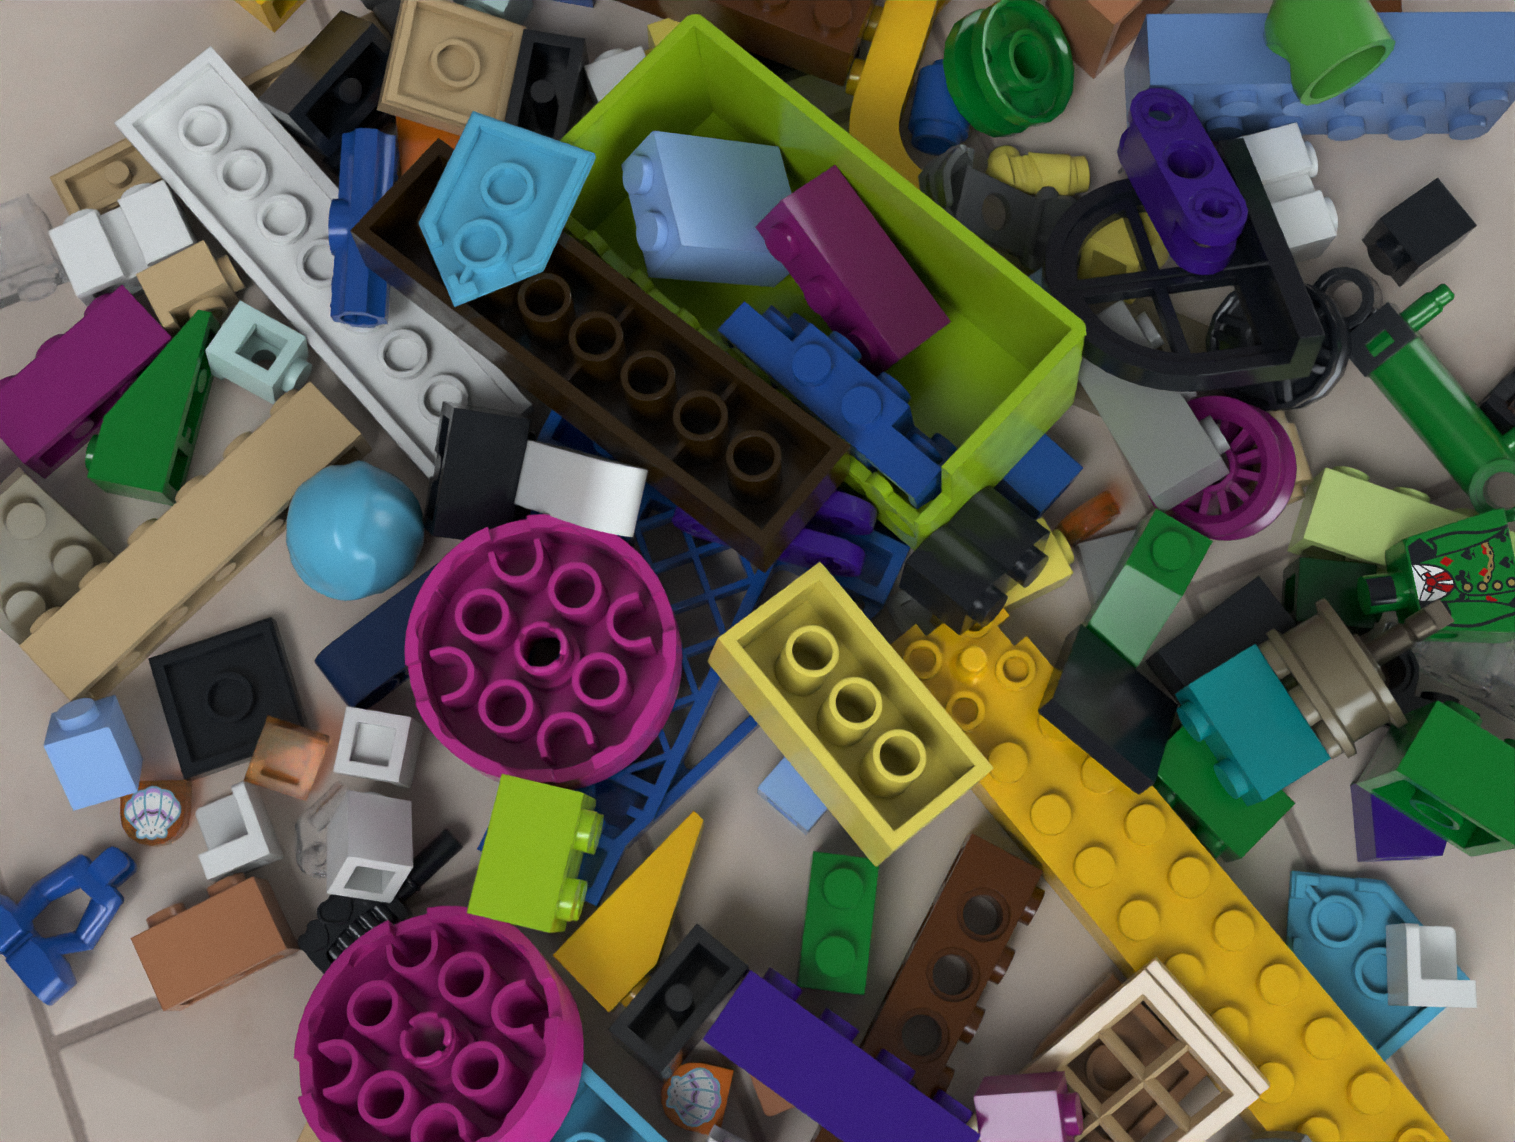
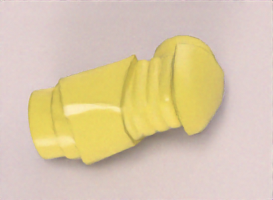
(1038, 170)

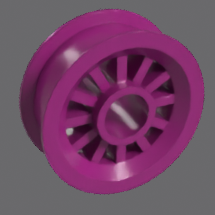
(1274, 480)

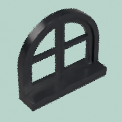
(1260, 271)

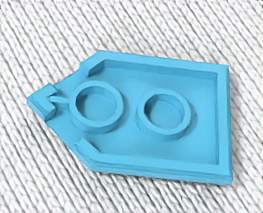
(500, 206)
(1341, 939)

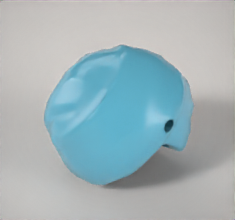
(354, 531)

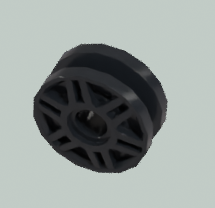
(1231, 330)

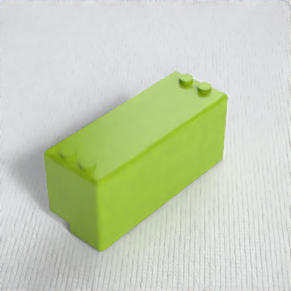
(981, 381)

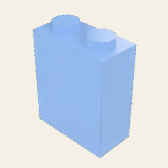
(701, 207)

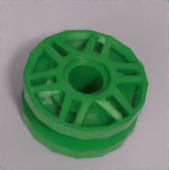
(1008, 67)

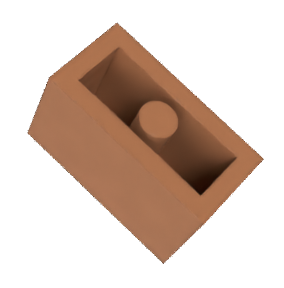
(214, 942)

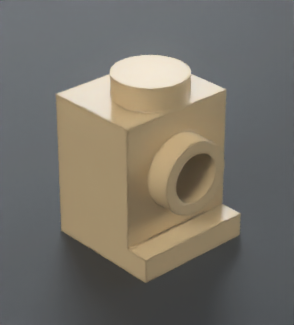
(191, 283)

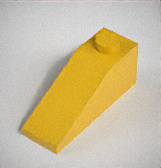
(630, 930)

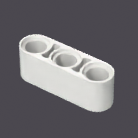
(581, 488)

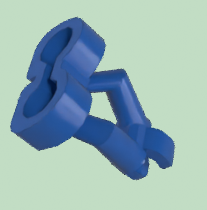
(41, 959)

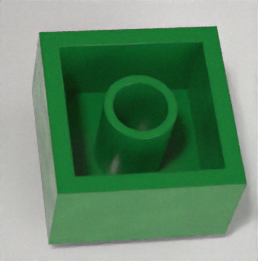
(1448, 777)

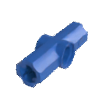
(366, 174)

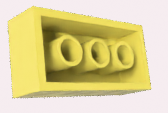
(847, 713)

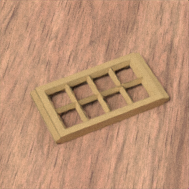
(1195, 1033)

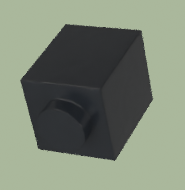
(1417, 233)

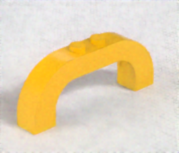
(887, 77)

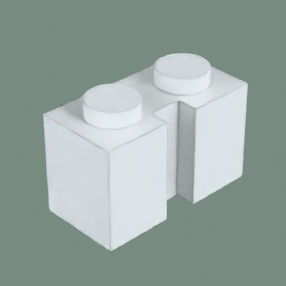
(1286, 172)
(115, 246)

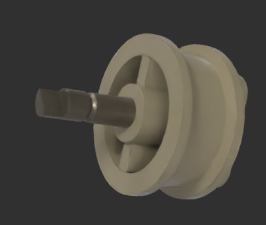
(1339, 677)

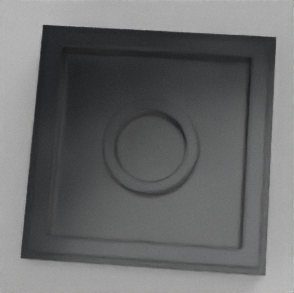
(222, 693)
(1108, 709)

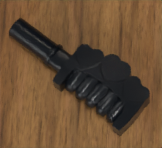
(347, 918)

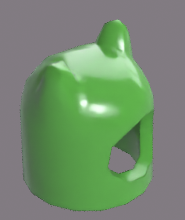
(1327, 44)

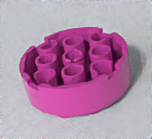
(504, 596)
(429, 983)

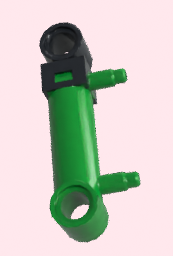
(1421, 388)

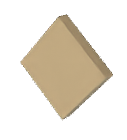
(449, 64)

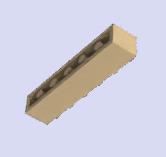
(191, 549)

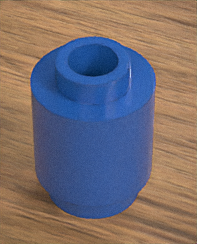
(933, 115)

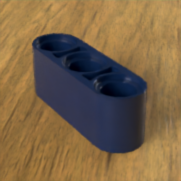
(370, 656)

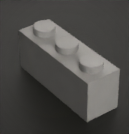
(1153, 426)

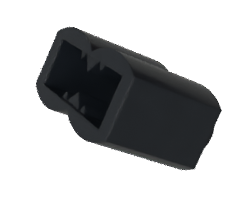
(975, 561)

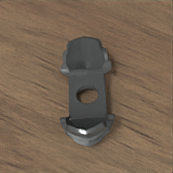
(961, 193)

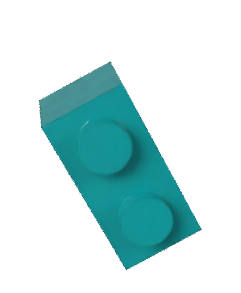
(1250, 727)

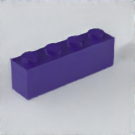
(826, 1074)

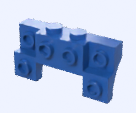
(842, 395)

